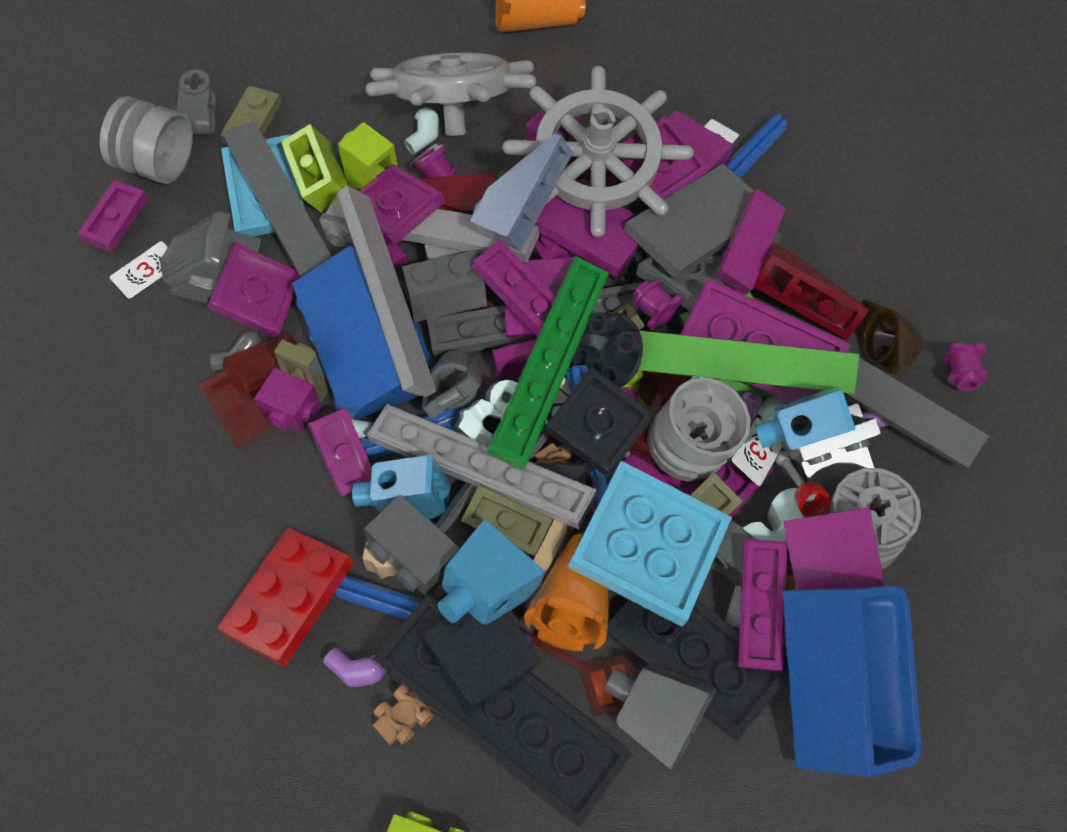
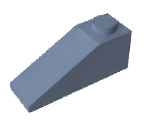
(519, 196)

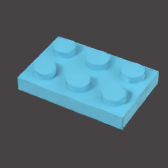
(245, 209)

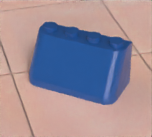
(350, 336)
(852, 679)

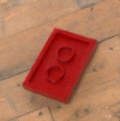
(286, 596)

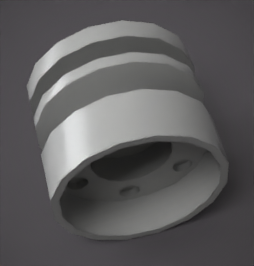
(146, 139)
(698, 429)
(887, 497)

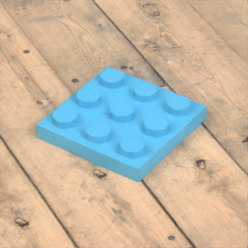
(650, 543)

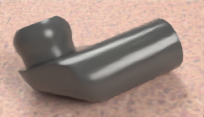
(245, 341)

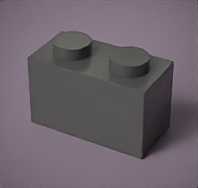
(443, 286)
(410, 545)

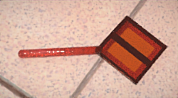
(594, 675)

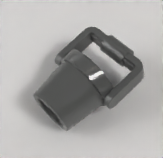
(455, 383)

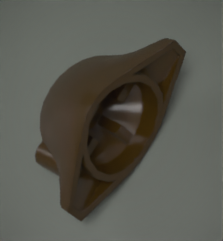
(889, 338)

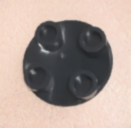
(611, 347)

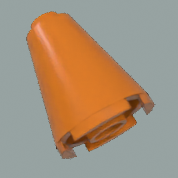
(536, 14)
(569, 606)

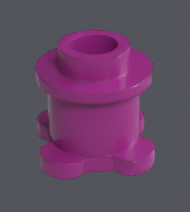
(433, 163)
(655, 303)
(966, 366)

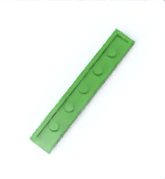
(749, 362)

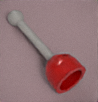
(809, 497)

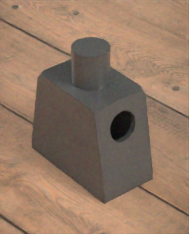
(660, 709)

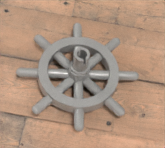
(451, 82)
(600, 150)

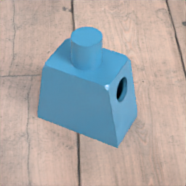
(825, 414)
(415, 478)
(488, 577)

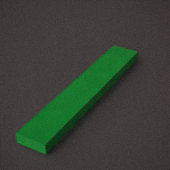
(547, 364)

